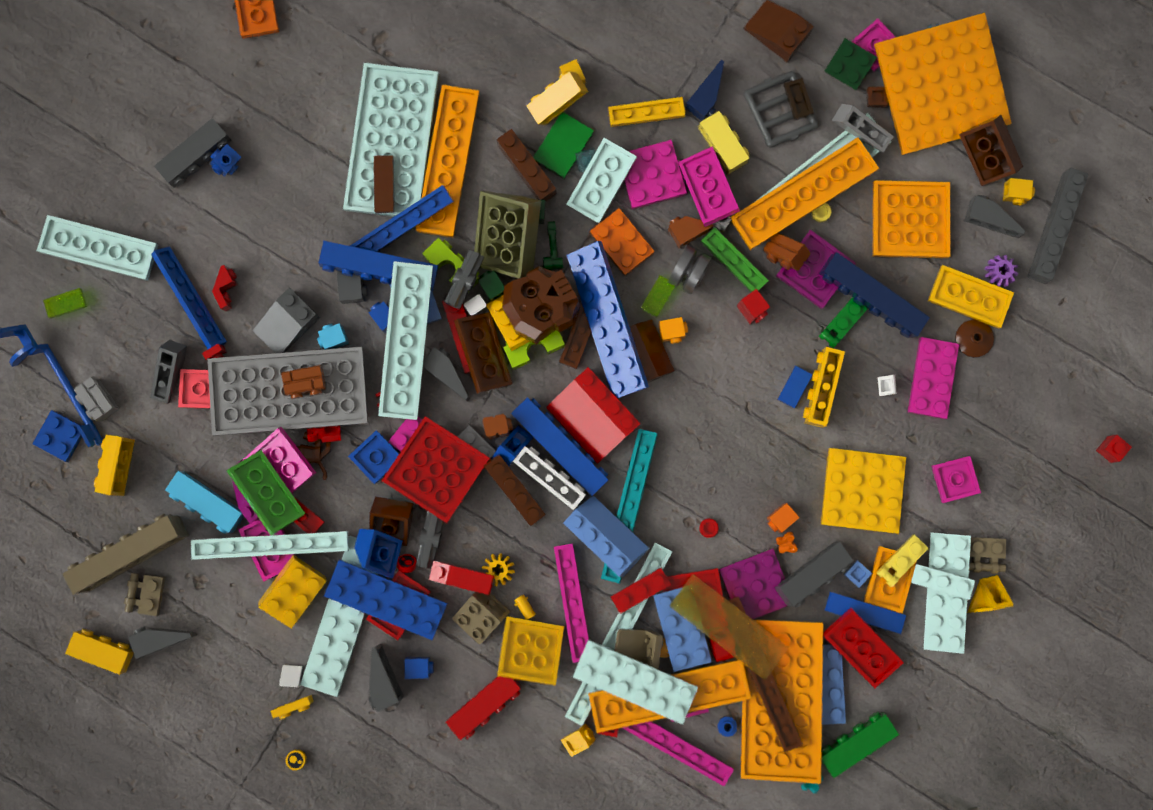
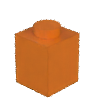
(782, 518)

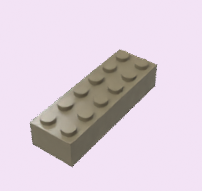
(125, 554)

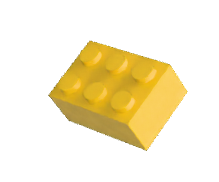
(292, 591)

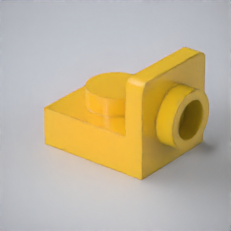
(578, 740)

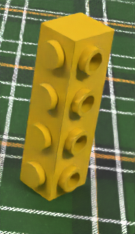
(824, 387)

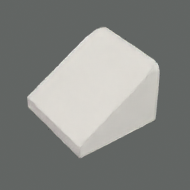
(475, 305)
(291, 676)

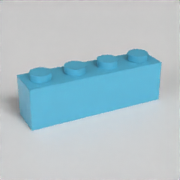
(205, 501)

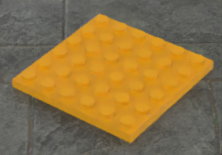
(941, 82)

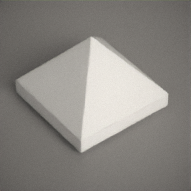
(887, 385)

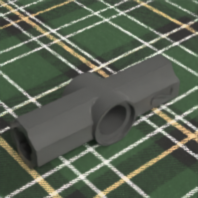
(464, 279)
(429, 541)

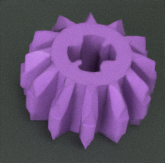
(995, 274)

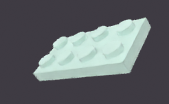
(601, 180)

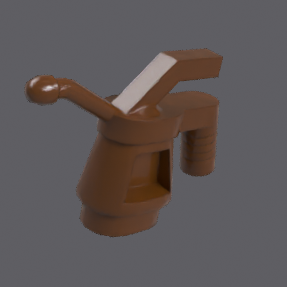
(314, 454)

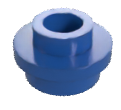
(727, 733)

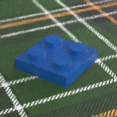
(58, 436)
(374, 457)

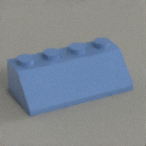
(606, 536)

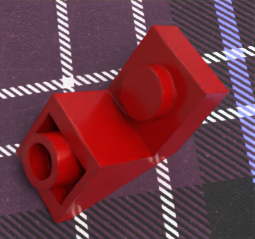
(224, 281)

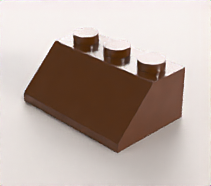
(991, 150)
(651, 351)

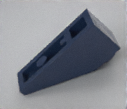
(705, 97)

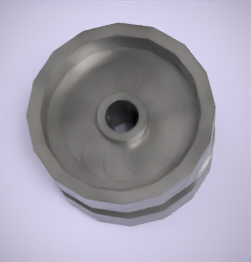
(690, 270)

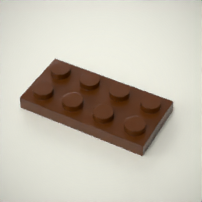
(483, 352)

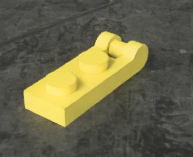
(902, 560)

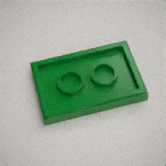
(562, 143)

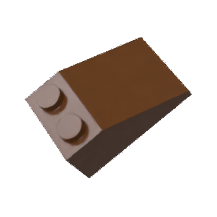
(779, 29)

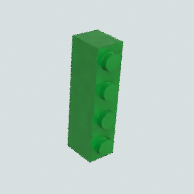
(857, 744)

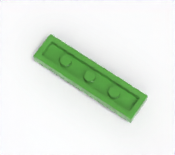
(734, 260)

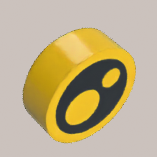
(296, 759)

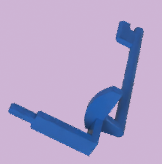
(87, 431)

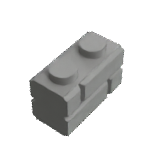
(96, 399)

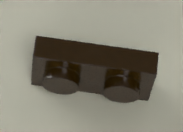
(798, 99)

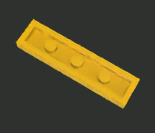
(646, 112)

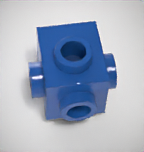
(229, 156)

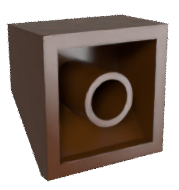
(392, 518)

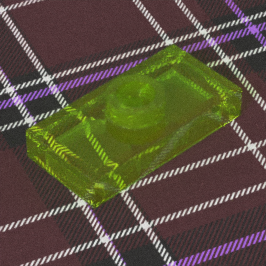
(657, 296)
(64, 303)

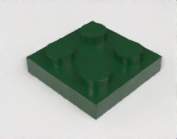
(850, 64)

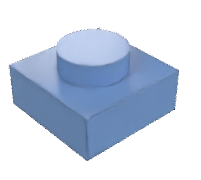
(857, 573)

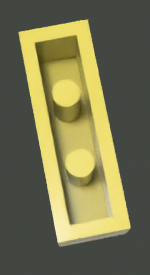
(724, 141)

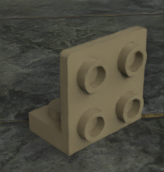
(480, 616)

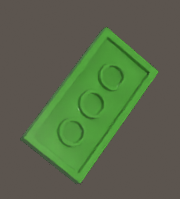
(265, 492)

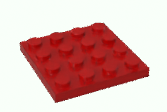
(435, 469)

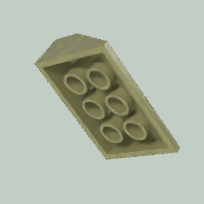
(507, 232)

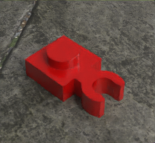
(326, 434)

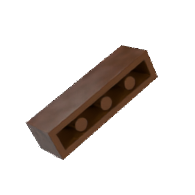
(526, 166)

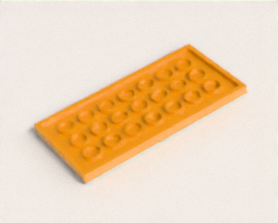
(800, 684)

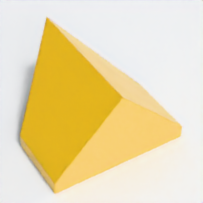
(990, 596)

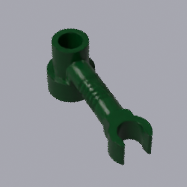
(552, 262)

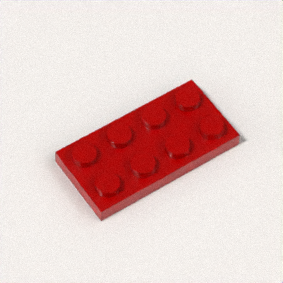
(862, 648)

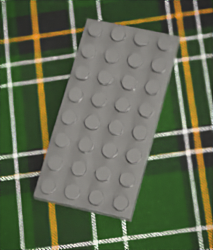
(251, 397)

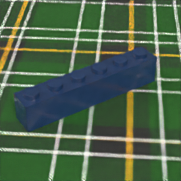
(873, 295)

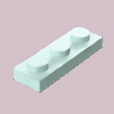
(943, 581)

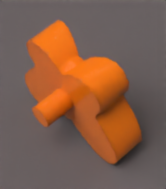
(786, 543)

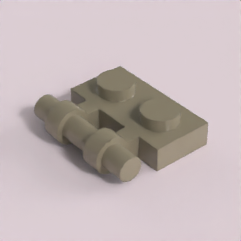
(988, 548)
(150, 595)

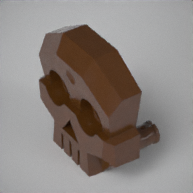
(526, 310)

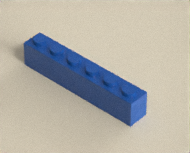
(363, 262)
(559, 446)

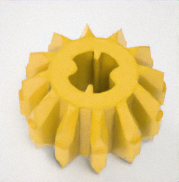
(502, 574)

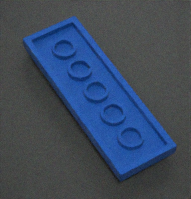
(385, 599)

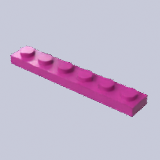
(571, 599)
(682, 751)

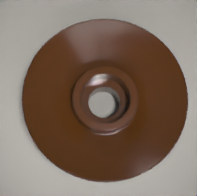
(966, 340)

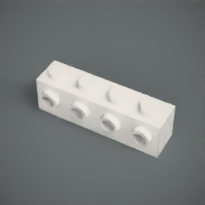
(552, 480)

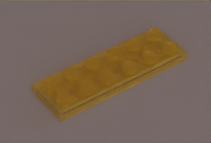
(729, 627)

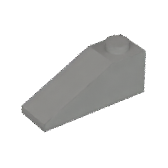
(862, 126)

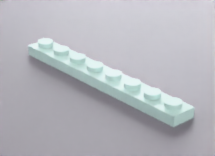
(269, 545)

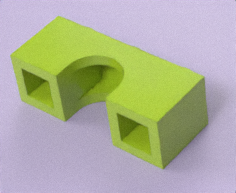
(441, 254)
(519, 356)

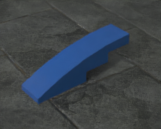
(869, 613)

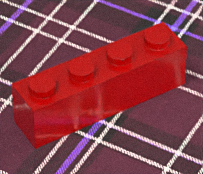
(482, 705)

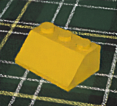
(114, 465)

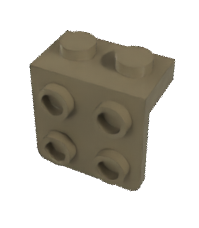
(640, 645)

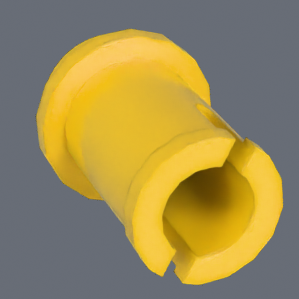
(524, 606)

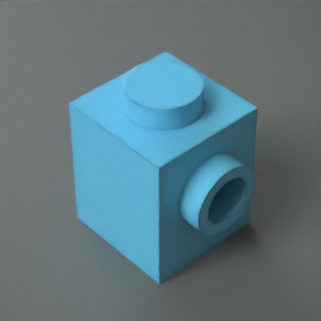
(332, 336)

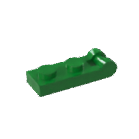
(843, 322)

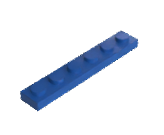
(405, 220)
(188, 297)

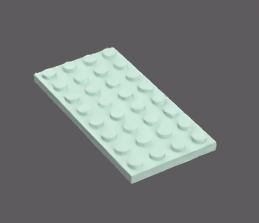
(391, 121)

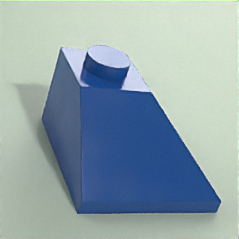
(378, 551)

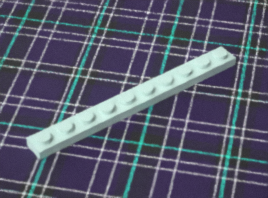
(581, 704)

